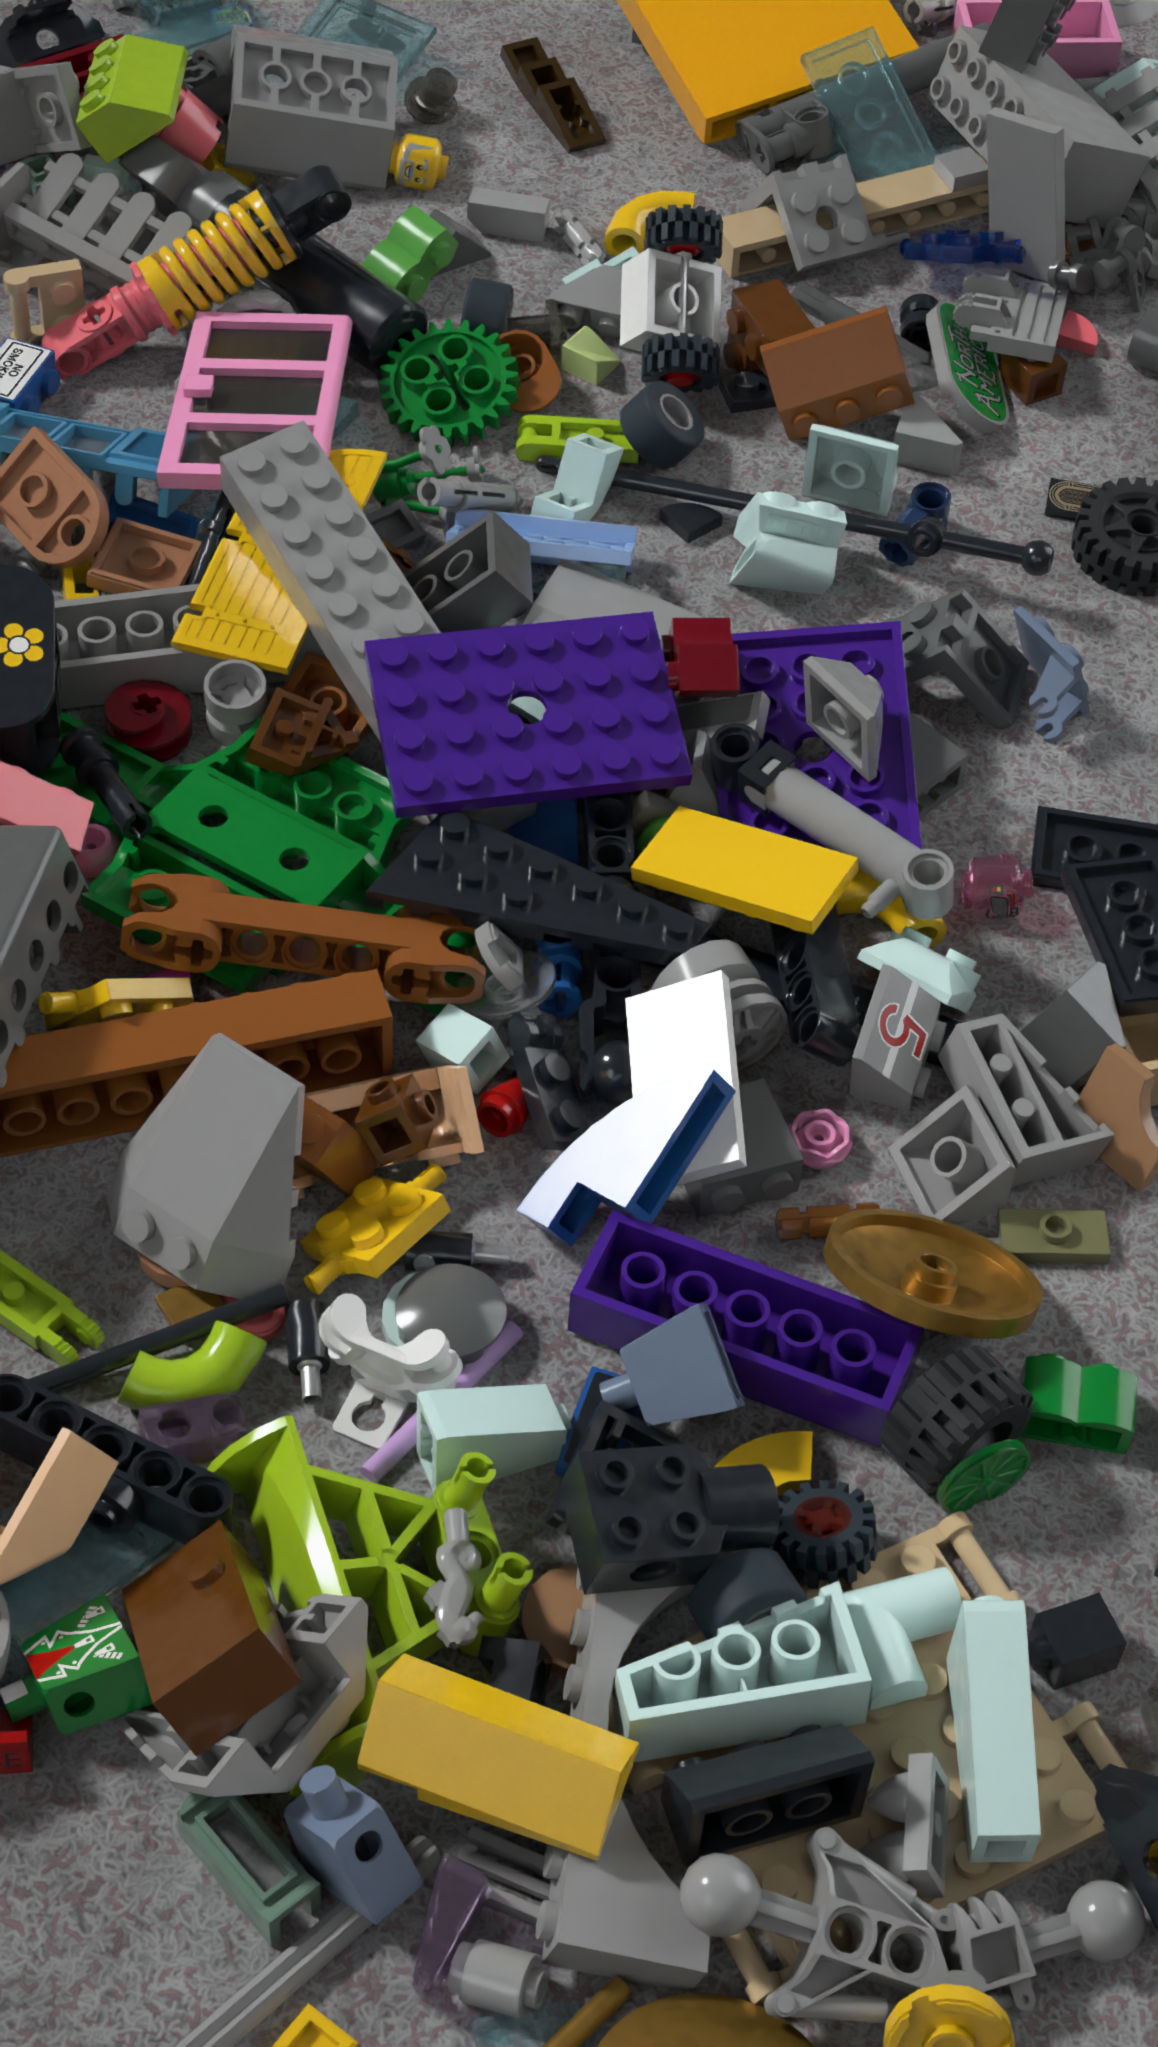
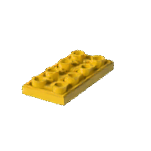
(745, 869)

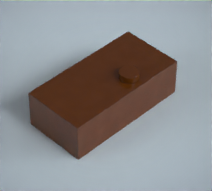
(209, 1638)

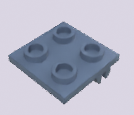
(1060, 672)

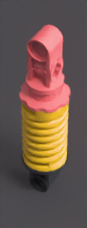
(200, 270)

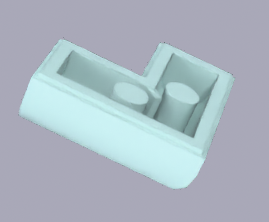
(890, 1618)

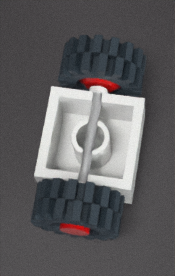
(675, 298)

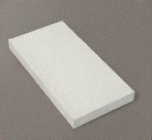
(681, 1031)

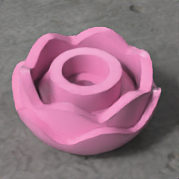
(97, 850)
(828, 1128)

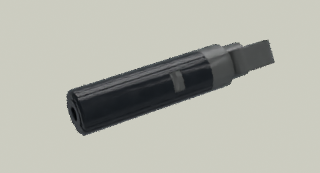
(317, 284)

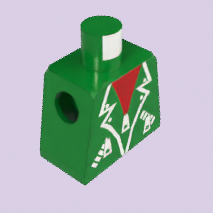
(79, 1671)

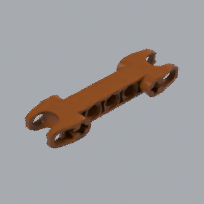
(212, 926)

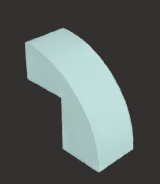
(582, 479)

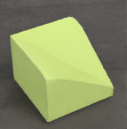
(588, 356)

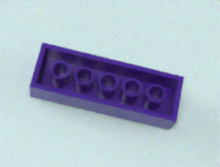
(782, 1334)

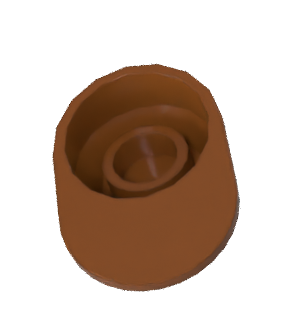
(537, 371)

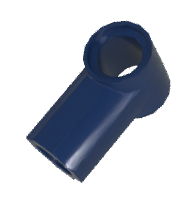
(926, 500)

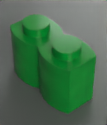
(1080, 1404)

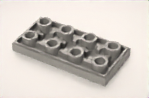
(1027, 187)

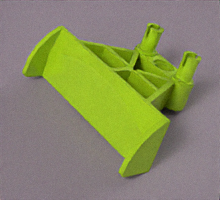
(289, 1520)

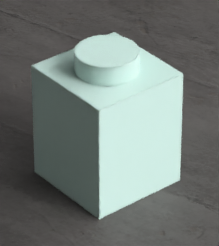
(463, 1040)

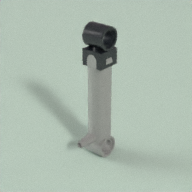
(773, 783)

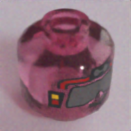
(996, 886)

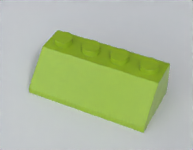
(130, 93)

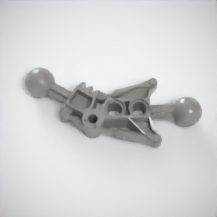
(981, 1941)

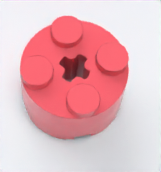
(193, 128)

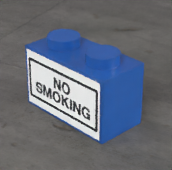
(26, 374)

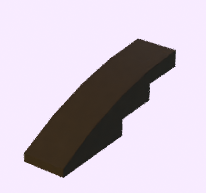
(552, 95)

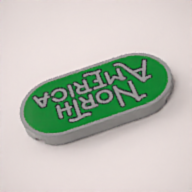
(966, 371)

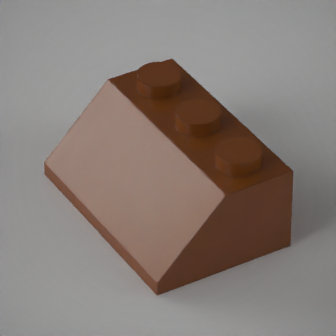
(837, 373)

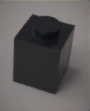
(1075, 1642)

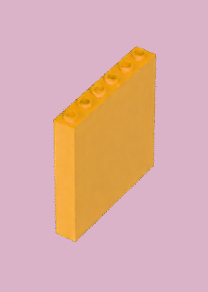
(746, 54)

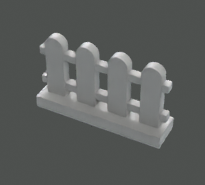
(1139, 125)
(101, 257)

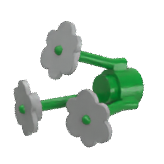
(399, 482)

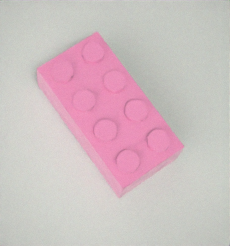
(1085, 45)

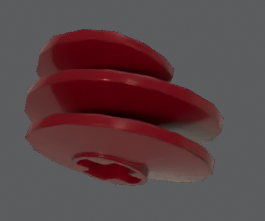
(149, 718)

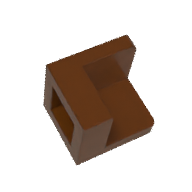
(1033, 380)

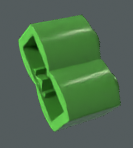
(412, 253)

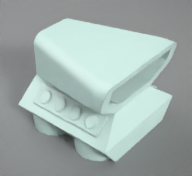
(788, 543)

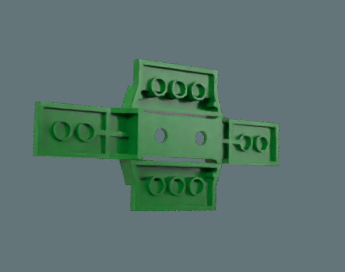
(329, 814)

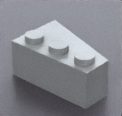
(1026, 1105)

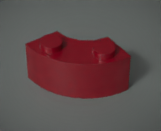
(701, 658)

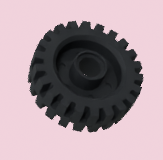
(1119, 535)

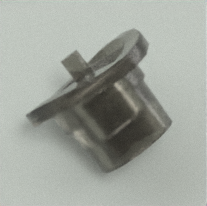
(432, 97)

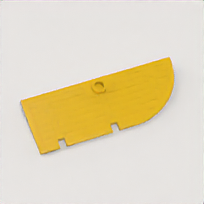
(243, 600)

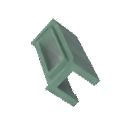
(247, 1860)

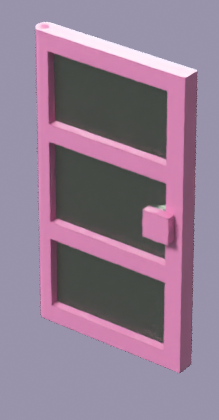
(248, 381)

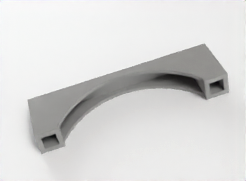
(623, 1909)

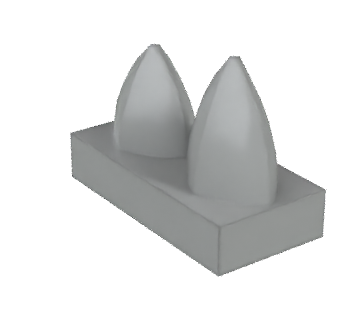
(921, 1803)

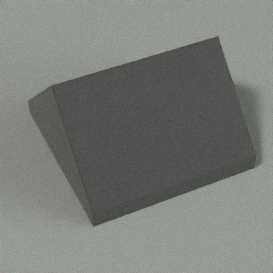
(1077, 1028)

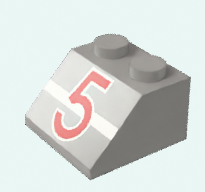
(896, 1042)

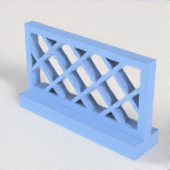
(561, 538)

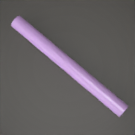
(405, 1438)

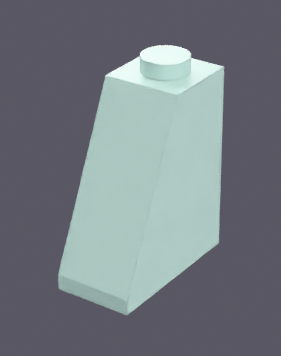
(508, 1424)

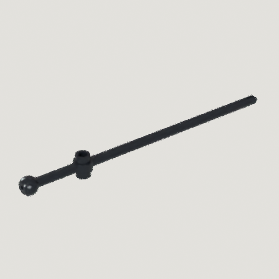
(1034, 557)

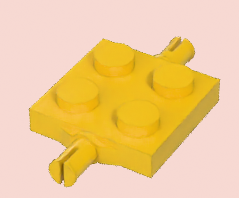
(113, 1000)
(374, 1227)

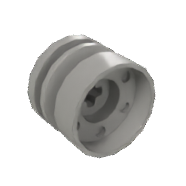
(755, 1011)

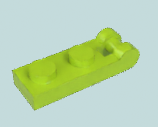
(549, 434)

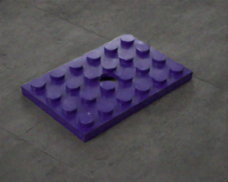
(775, 665)
(460, 749)

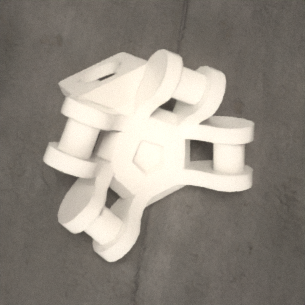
(382, 1369)

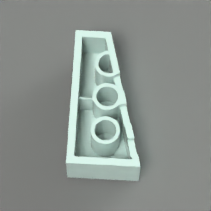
(748, 1681)

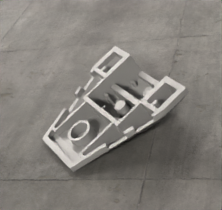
(213, 1174)
(286, 1736)

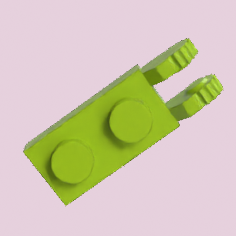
(39, 1310)

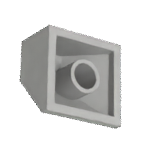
(845, 711)

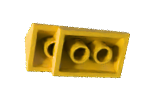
(496, 1756)

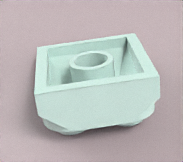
(850, 469)
(945, 978)

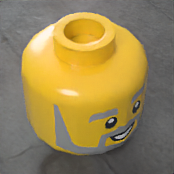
(418, 162)

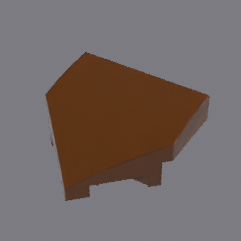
(298, 735)

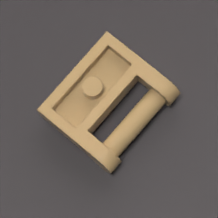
(58, 292)

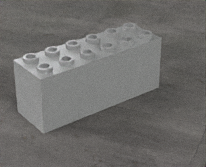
(1098, 153)

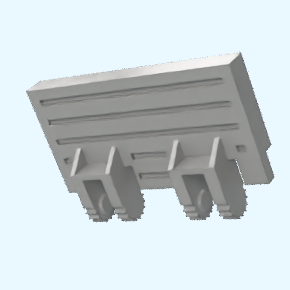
(1010, 312)

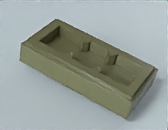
(1054, 1235)

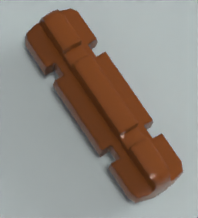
(815, 1221)

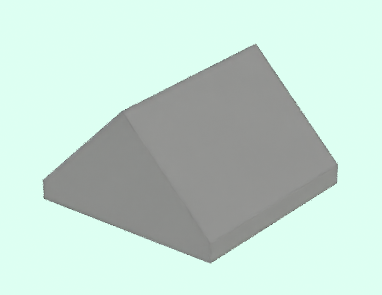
(955, 1161)

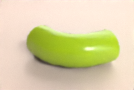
(215, 1368)

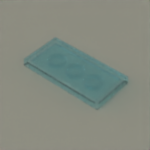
(868, 106)

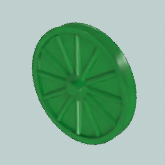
(984, 1475)

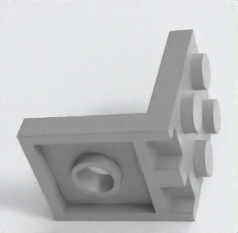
(39, 111)
(801, 195)

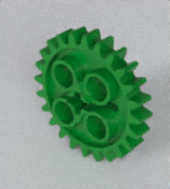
(482, 365)

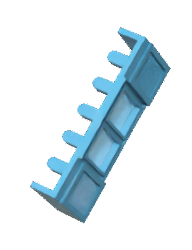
(99, 449)

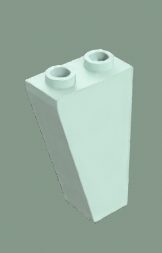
(994, 1730)

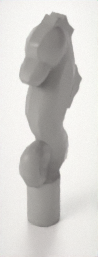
(451, 1598)

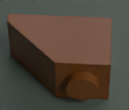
(333, 1149)

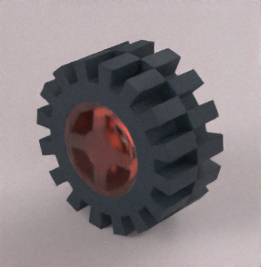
(826, 1533)

